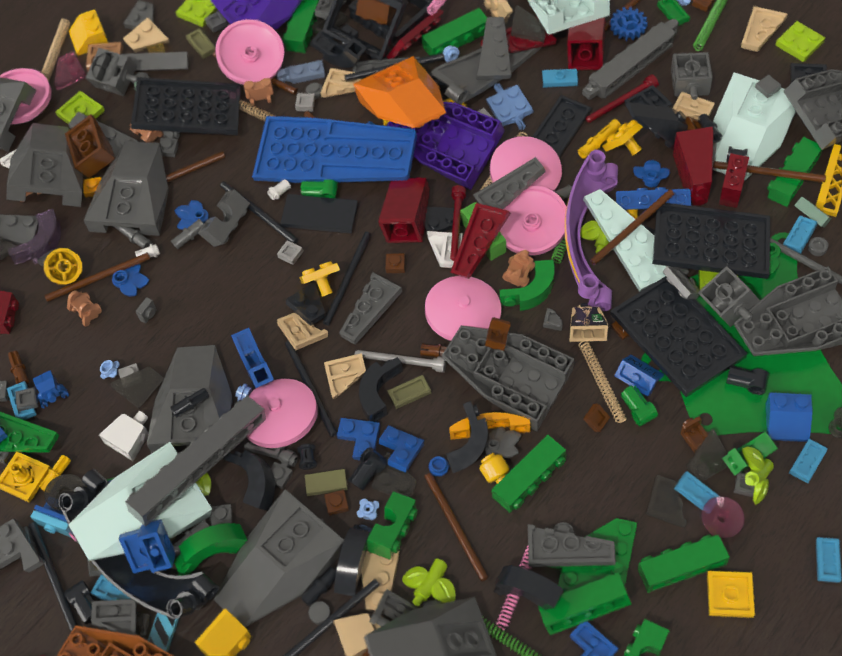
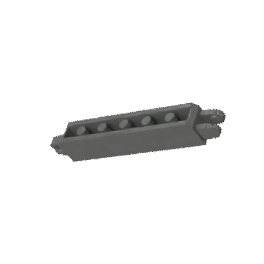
(631, 60)

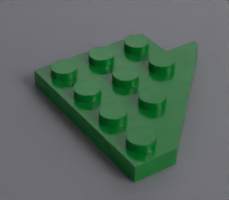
(622, 534)

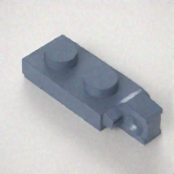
(302, 72)

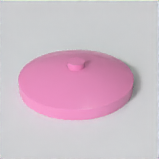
(249, 51)
(40, 99)
(519, 151)
(534, 221)
(461, 302)
(288, 412)

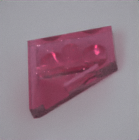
(68, 71)

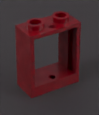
(733, 180)

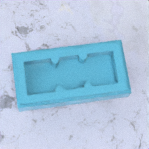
(51, 524)

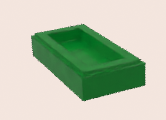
(673, 10)

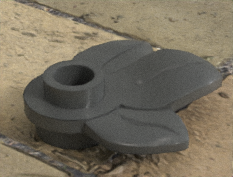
(502, 442)

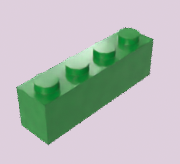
(300, 27)
(455, 33)
(802, 160)
(529, 473)
(682, 563)
(586, 603)

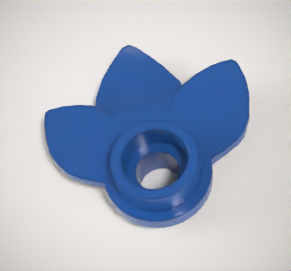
(651, 173)
(191, 214)
(131, 280)

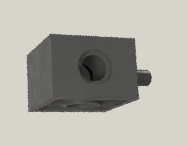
(111, 72)
(691, 74)
(729, 297)

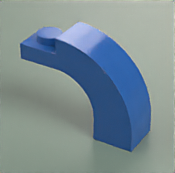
(252, 358)

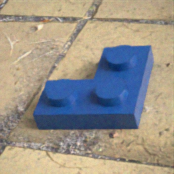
(363, 432)
(404, 445)
(592, 641)

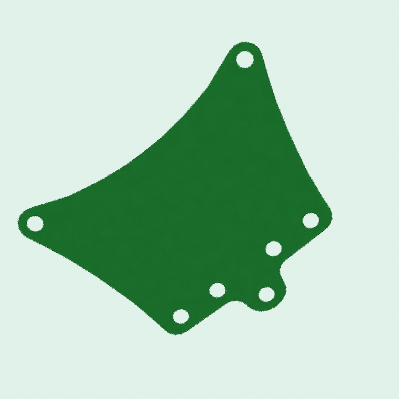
(808, 372)

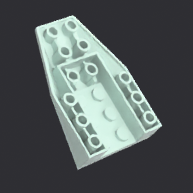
(564, 14)
(751, 122)
(108, 517)

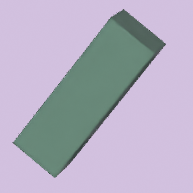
(813, 212)

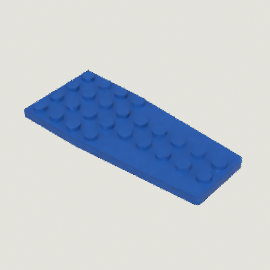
(332, 150)

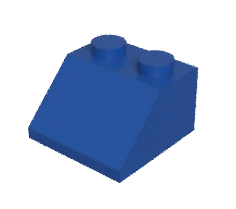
(789, 416)

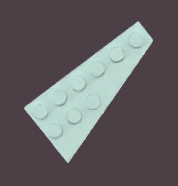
(636, 249)

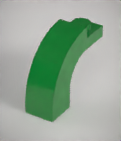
(535, 292)
(735, 458)
(207, 542)

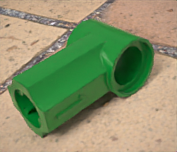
(325, 189)
(640, 409)

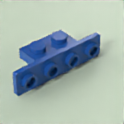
(645, 198)

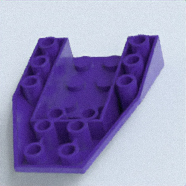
(267, 11)
(457, 143)

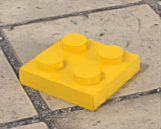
(730, 594)

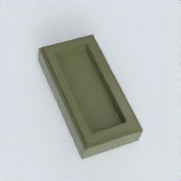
(201, 43)
(409, 391)
(326, 482)

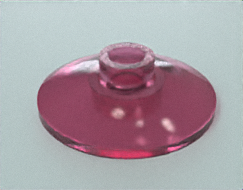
(729, 511)

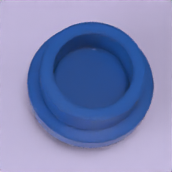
(438, 466)

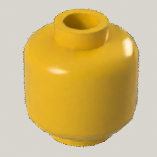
(494, 468)

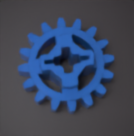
(628, 23)

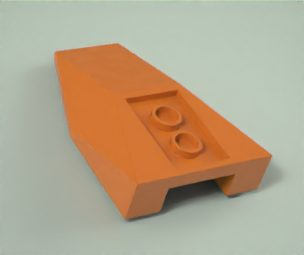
(402, 94)

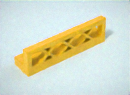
(824, 191)

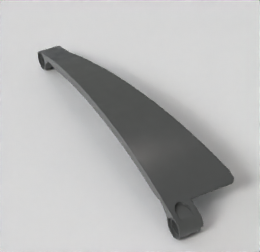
(462, 74)

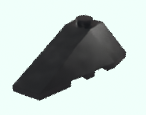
(660, 120)

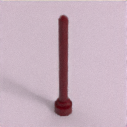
(650, 80)
(458, 195)

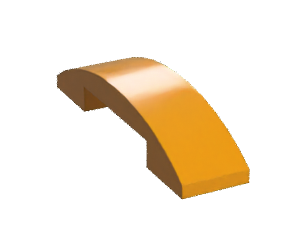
(517, 423)

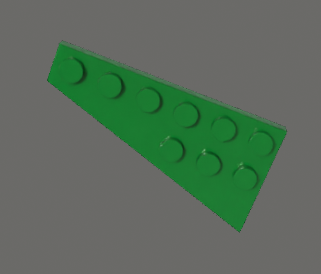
(25, 436)

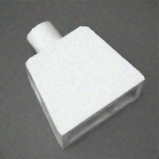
(126, 434)

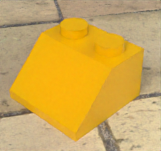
(86, 31)
(224, 636)

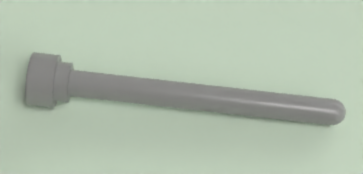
(438, 363)

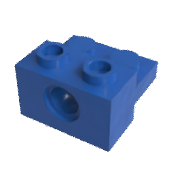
(148, 548)

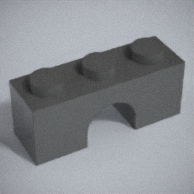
(233, 208)

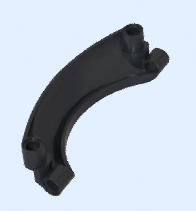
(160, 591)

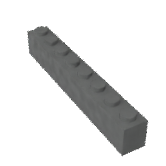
(195, 460)

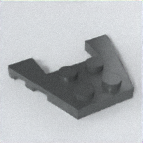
(15, 544)

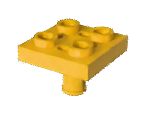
(624, 136)
(320, 276)
(18, 475)

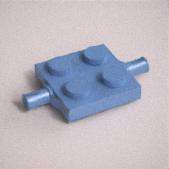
(509, 105)

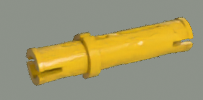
(594, 143)

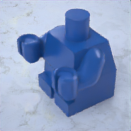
(48, 388)

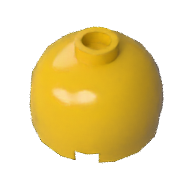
(62, 266)

